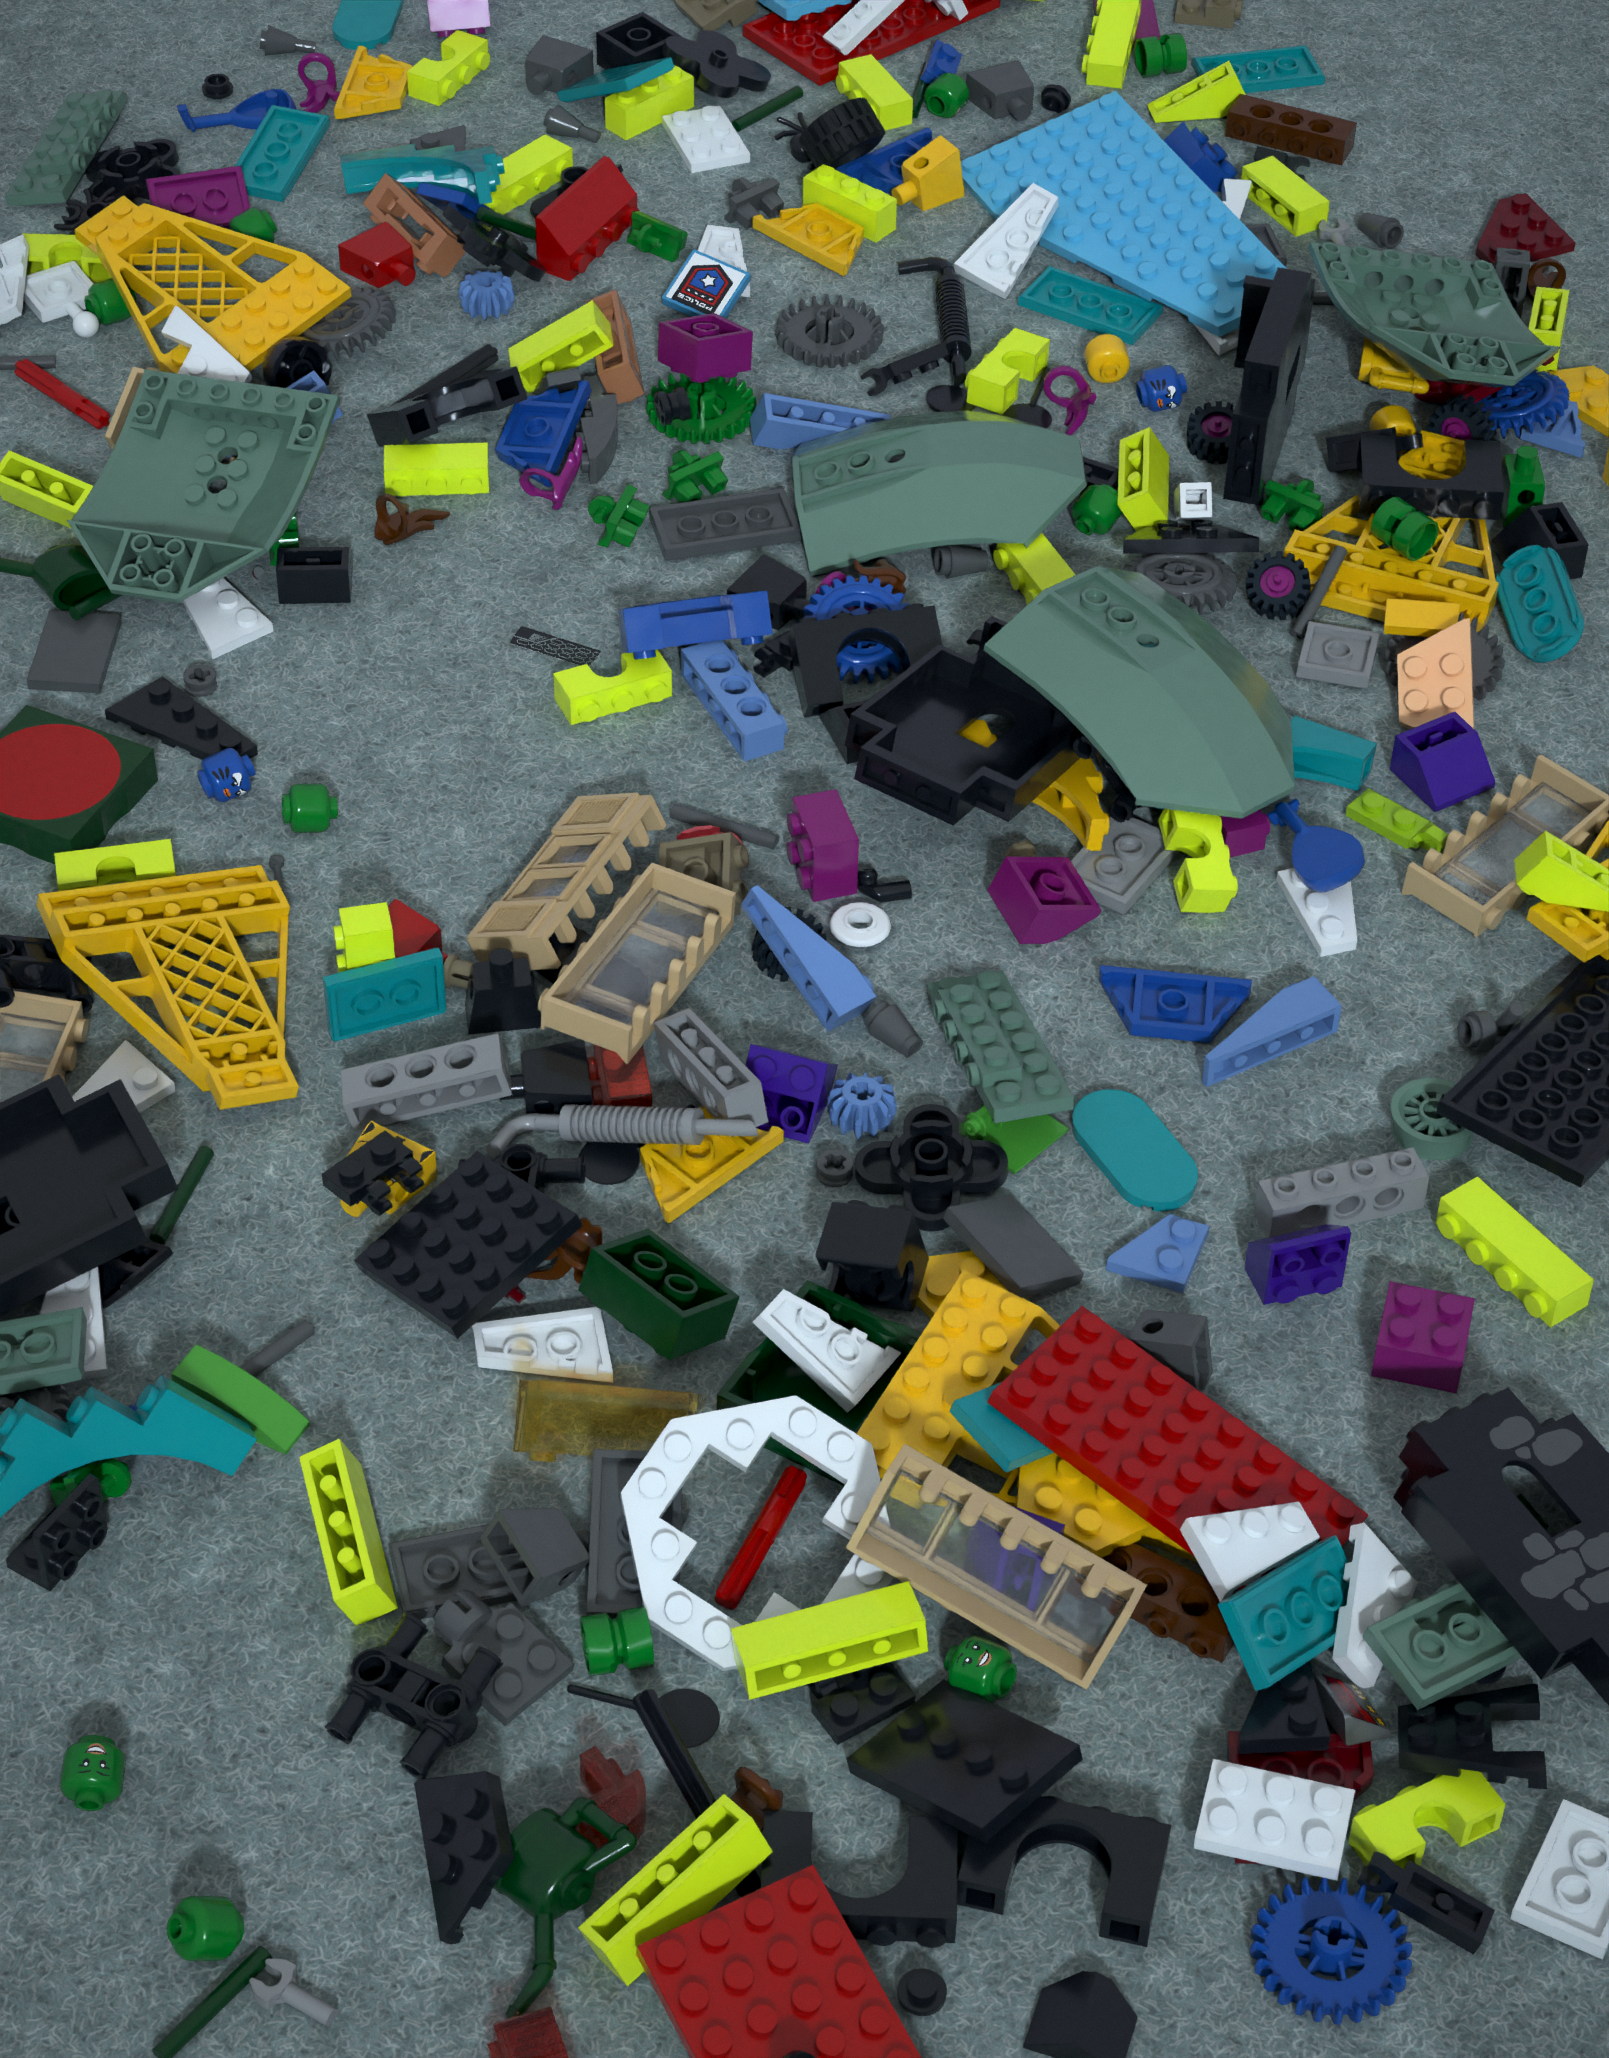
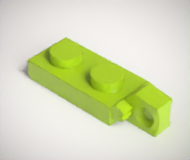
(1395, 822)

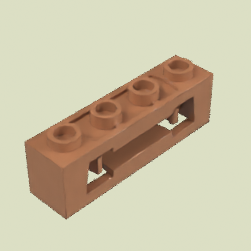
(434, 252)
(619, 365)

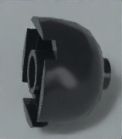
(293, 359)

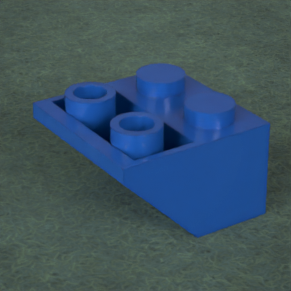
(1200, 156)

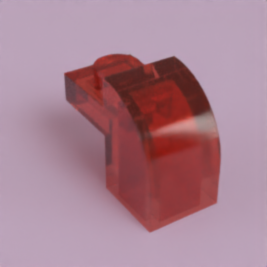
(616, 1795)

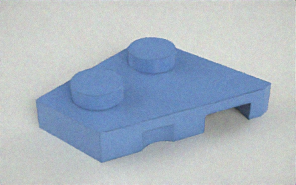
(1560, 436)
(1162, 1253)

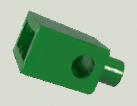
(1523, 476)

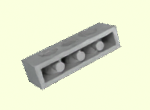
(709, 1069)
(426, 1082)
(1342, 1193)

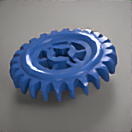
(1527, 402)
(858, 656)
(1335, 1921)

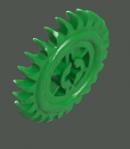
(711, 398)

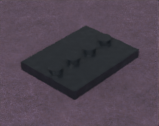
(964, 1760)

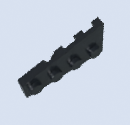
(178, 721)

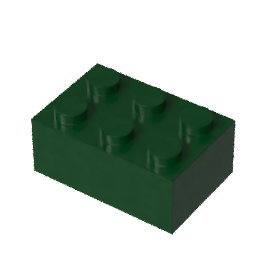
(658, 1294)

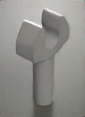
(1335, 235)
(288, 1992)

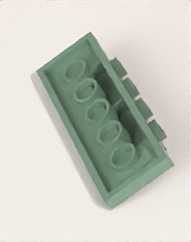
(66, 148)
(998, 1047)
(42, 1350)
(1439, 1644)

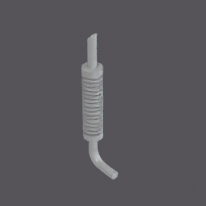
(622, 1125)

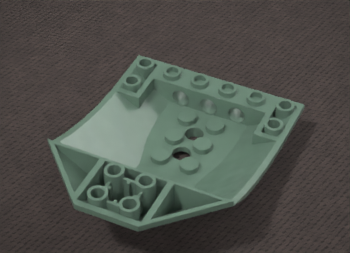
(1432, 314)
(959, 483)
(151, 510)
(1174, 720)

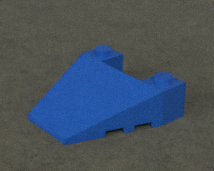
(695, 621)

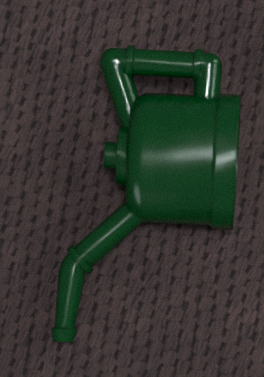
(62, 573)
(555, 1875)

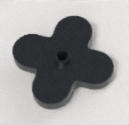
(716, 64)
(130, 168)
(493, 244)
(931, 1165)

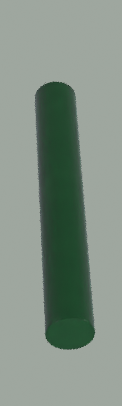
(918, 94)
(767, 108)
(506, 223)
(92, 603)
(182, 1195)
(212, 2004)

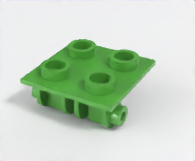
(1018, 1138)

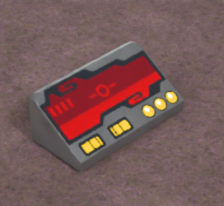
(1349, 1711)

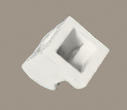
(1193, 501)

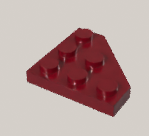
(1523, 226)
(1338, 1766)

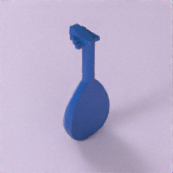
(245, 115)
(1320, 854)

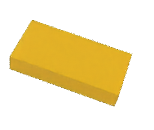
(1419, 617)

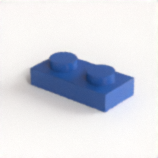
(941, 59)

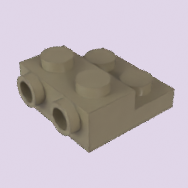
(1208, 12)
(714, 13)
(711, 859)

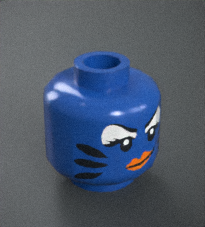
(1160, 388)
(226, 775)

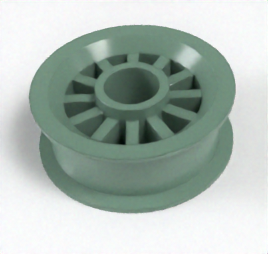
(1418, 1124)

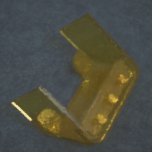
(587, 1417)

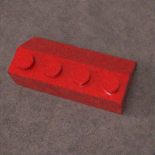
(584, 220)

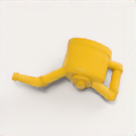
(1386, 373)

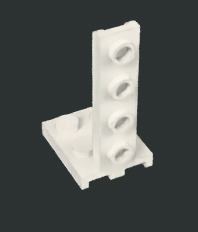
(869, 14)

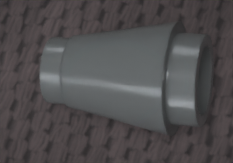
(1381, 229)
(959, 561)
(893, 1029)

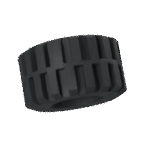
(842, 134)

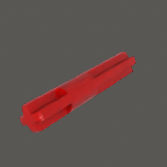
(62, 394)
(760, 1537)

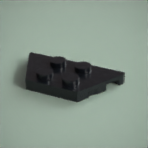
(1194, 538)
(463, 1843)

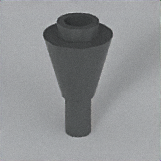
(280, 42)
(563, 123)

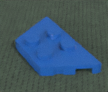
(883, 166)
(542, 430)
(1173, 1002)

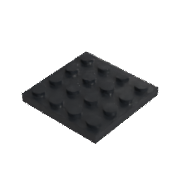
(468, 1243)

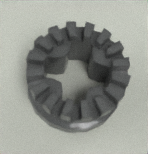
(203, 673)
(832, 1176)

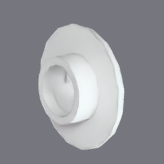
(863, 913)

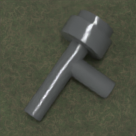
(1479, 1029)

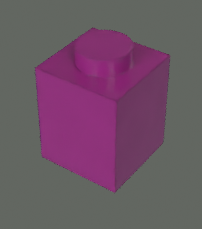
(1245, 834)

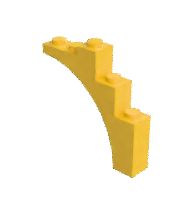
(1069, 798)

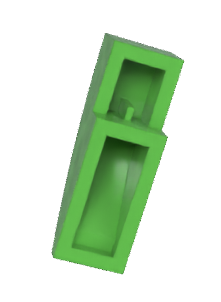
(243, 1396)

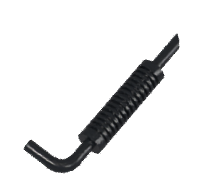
(950, 309)

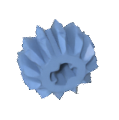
(486, 294)
(861, 1104)

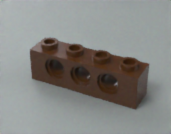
(1290, 129)
(1172, 1599)

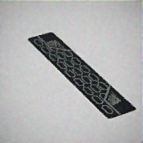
(554, 646)

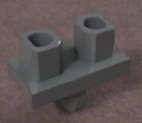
(750, 198)

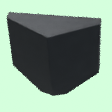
(131, 1270)
(1082, 2019)

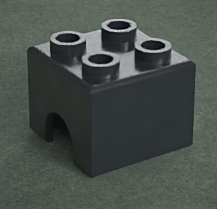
(873, 1254)

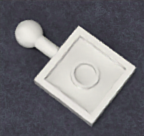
(61, 293)

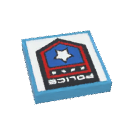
(705, 286)

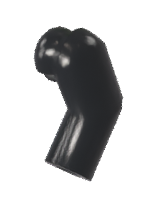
(880, 891)

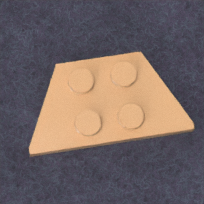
(1437, 677)

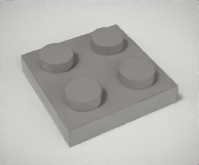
(1338, 655)

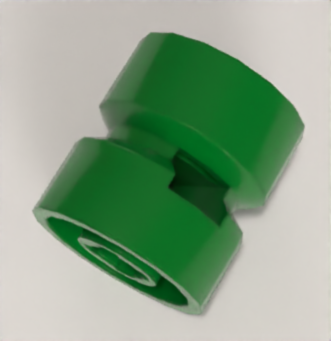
(1164, 54)
(1404, 528)
(617, 1641)

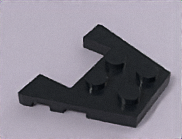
(1458, 1736)

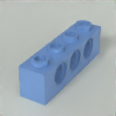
(733, 699)

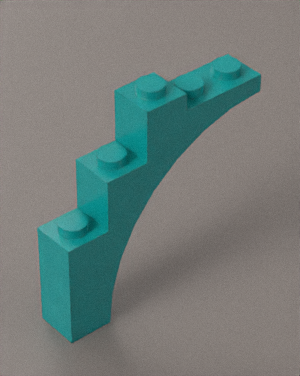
(466, 171)
(1330, 754)
(101, 1428)

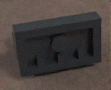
(62, 1537)

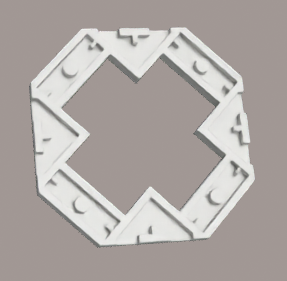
(738, 1437)

